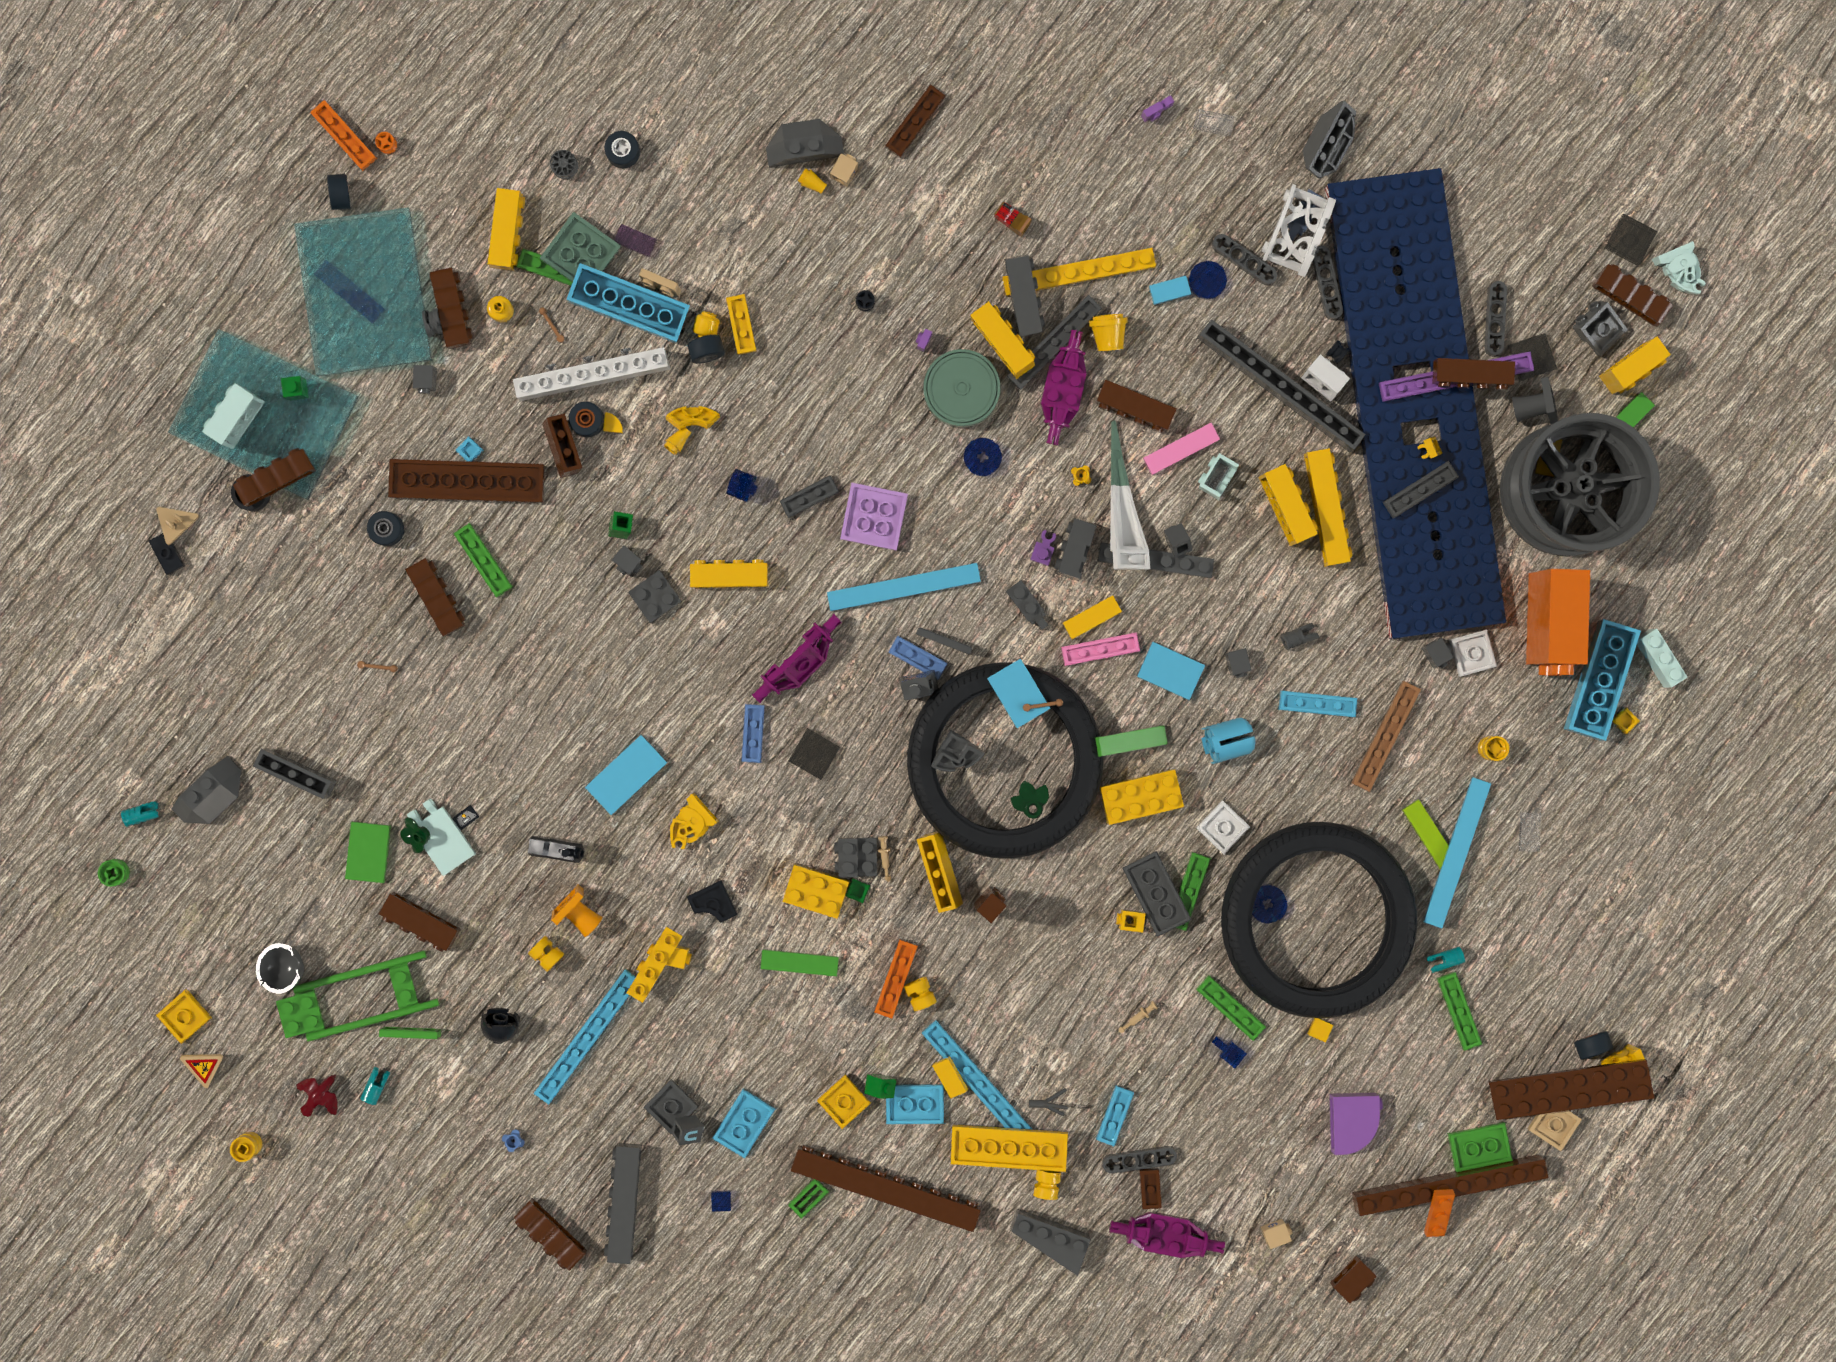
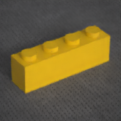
(505, 229)
(1002, 339)
(728, 574)
(939, 871)

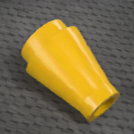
(812, 181)
(676, 441)

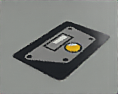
(465, 817)

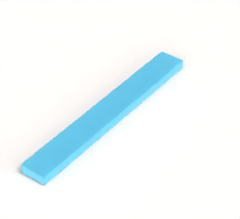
(903, 587)
(1456, 852)
(585, 1038)
(974, 1077)

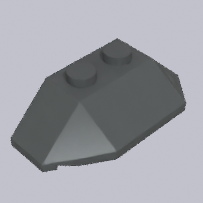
(1330, 140)
(803, 143)
(209, 793)

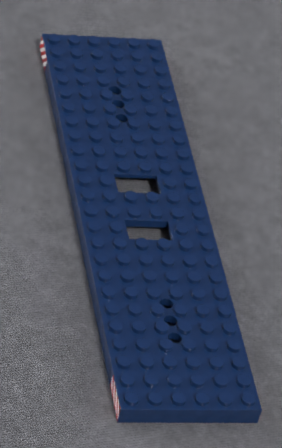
(1401, 330)

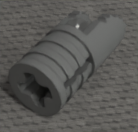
(1296, 636)

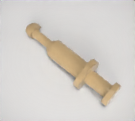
(884, 856)
(1139, 1016)

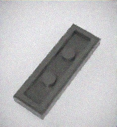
(809, 496)
(944, 640)

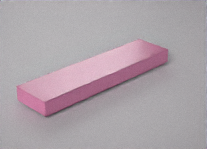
(1181, 448)
(1100, 649)

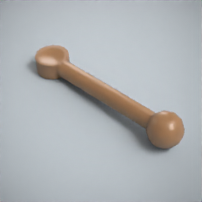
(560, 338)
(361, 664)
(1059, 702)

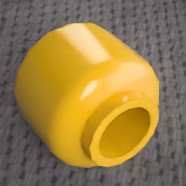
(497, 303)
(706, 324)

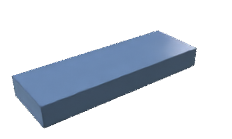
(917, 657)
(753, 733)

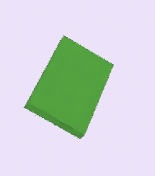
(367, 852)
(1480, 1147)

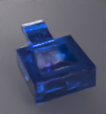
(1230, 1053)

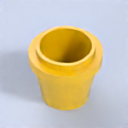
(1109, 331)

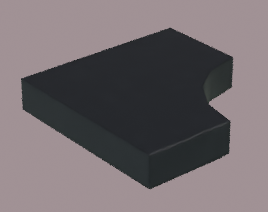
(713, 900)

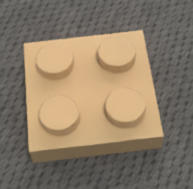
(655, 281)
(1555, 1127)

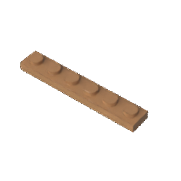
(1386, 736)

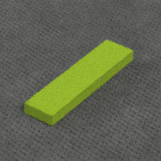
(1426, 831)

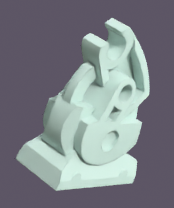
(1682, 268)

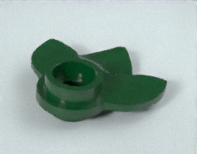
(1030, 796)
(415, 835)

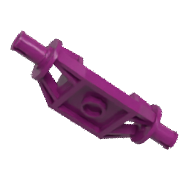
(1064, 387)
(801, 663)
(1166, 1235)

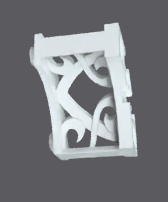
(1304, 256)

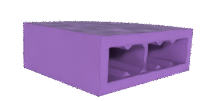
(1353, 1121)

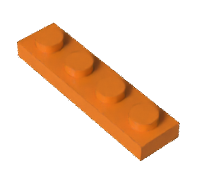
(343, 135)
(895, 978)

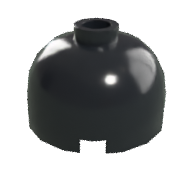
(499, 1025)

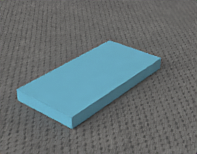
(626, 775)

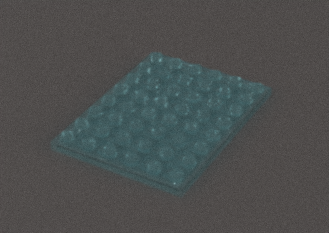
(362, 292)
(279, 424)

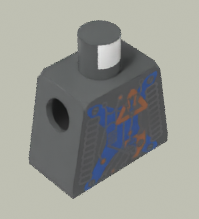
(918, 685)

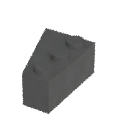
(1075, 549)

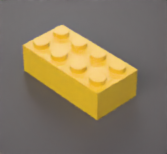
(1288, 504)
(1141, 796)

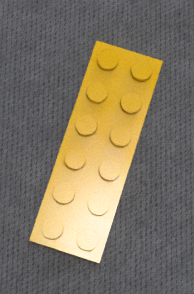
(1009, 1148)

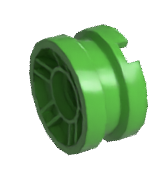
(121, 869)

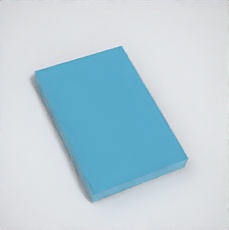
(1170, 670)
(1014, 689)
(916, 1104)
(743, 1123)

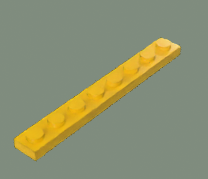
(1091, 269)

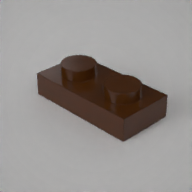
(1150, 1188)

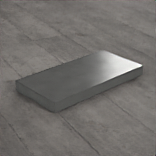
(1156, 893)

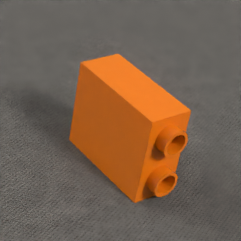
(1558, 620)

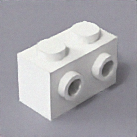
(1325, 377)

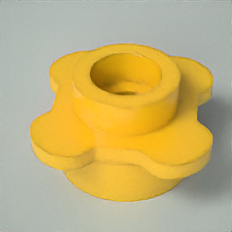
(1079, 480)

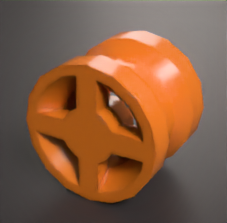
(383, 139)

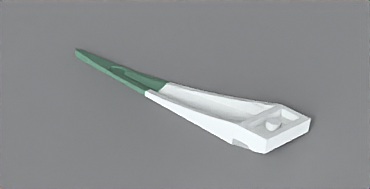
(1126, 534)

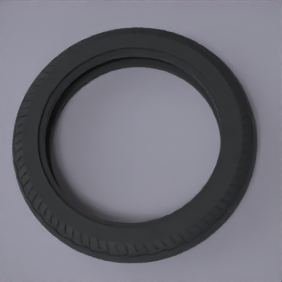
(1000, 842)
(1399, 923)

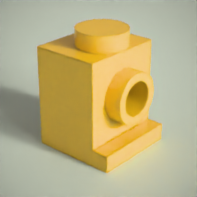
(1136, 925)

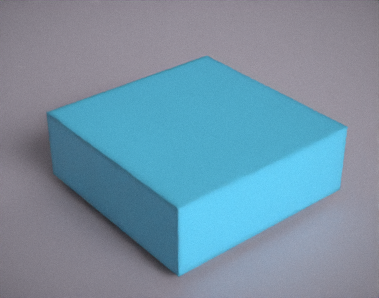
(469, 450)

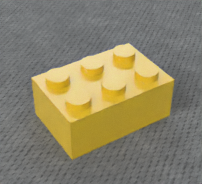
(1635, 366)
(816, 891)

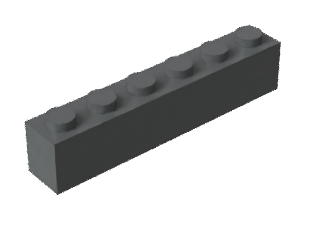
(624, 1203)

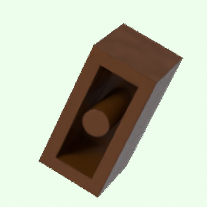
(1353, 1280)

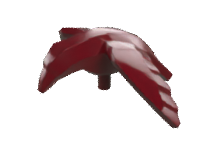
(318, 1095)

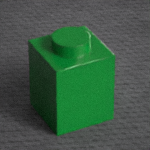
(294, 388)
(620, 525)
(880, 1086)

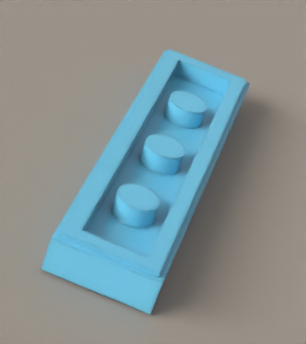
(1318, 703)

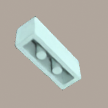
(1660, 658)

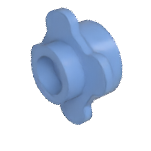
(511, 1146)

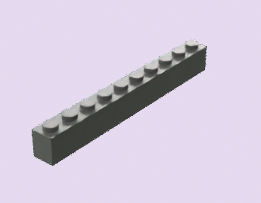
(1281, 386)

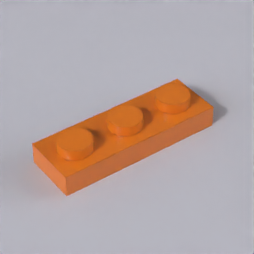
(1439, 1213)

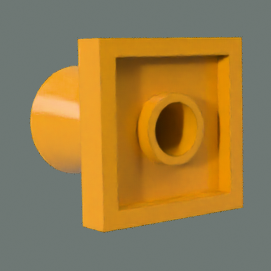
(574, 910)

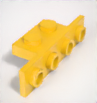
(654, 964)

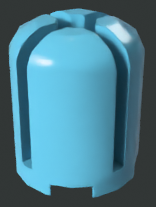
(1230, 749)

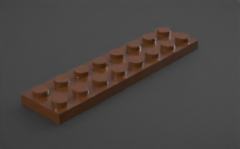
(466, 480)
(1571, 1089)

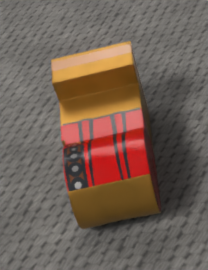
(1012, 219)

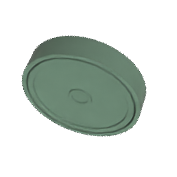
(961, 388)

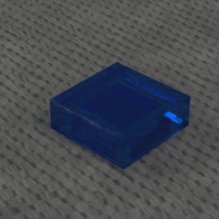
(721, 1201)

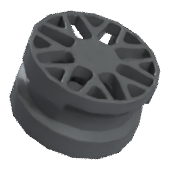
(564, 164)
(432, 322)

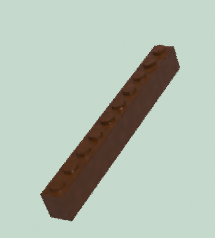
(1463, 1183)
(886, 1188)

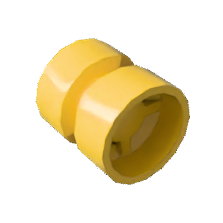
(1493, 748)
(544, 946)
(920, 994)
(246, 1146)
(1046, 1185)

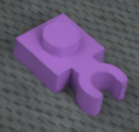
(1153, 112)
(1043, 551)

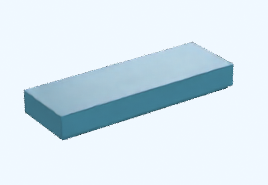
(1115, 1115)

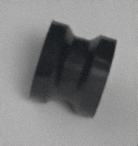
(863, 298)
(1337, 352)

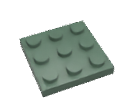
(577, 244)

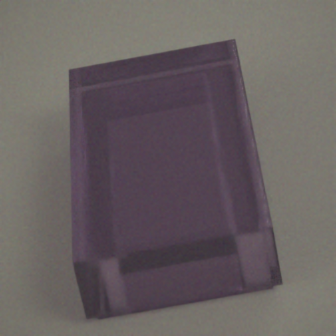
(635, 240)

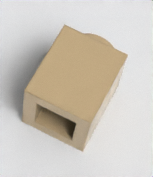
(844, 169)
(1276, 1233)

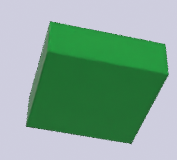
(857, 890)

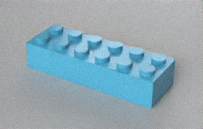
(627, 303)
(1602, 680)

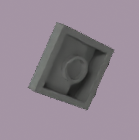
(1599, 327)
(856, 857)

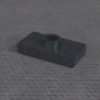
(166, 554)

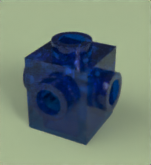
(742, 485)

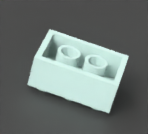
(233, 416)

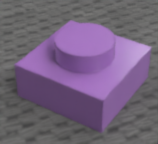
(923, 339)

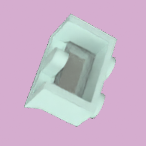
(1219, 476)

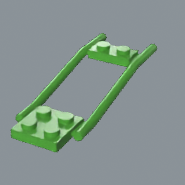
(303, 1014)

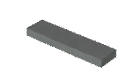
(1420, 489)

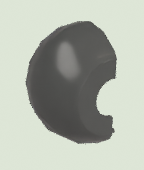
(279, 968)

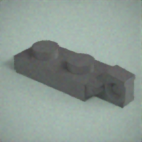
(1027, 604)

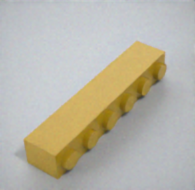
(1327, 507)

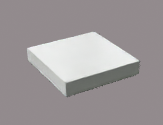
(1473, 653)
(1223, 827)

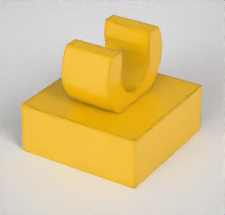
(1432, 447)

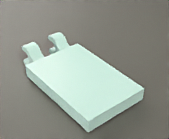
(447, 844)

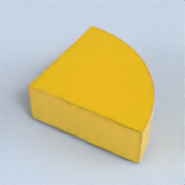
(612, 424)

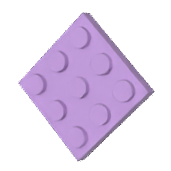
(874, 516)

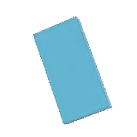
(1169, 290)

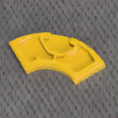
(690, 416)

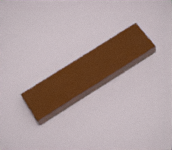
(915, 121)

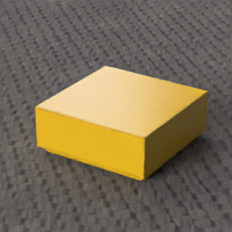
(1625, 720)
(1320, 1029)

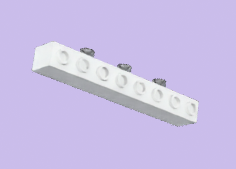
(591, 373)

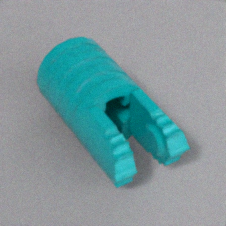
(140, 814)
(1450, 958)
(374, 1089)

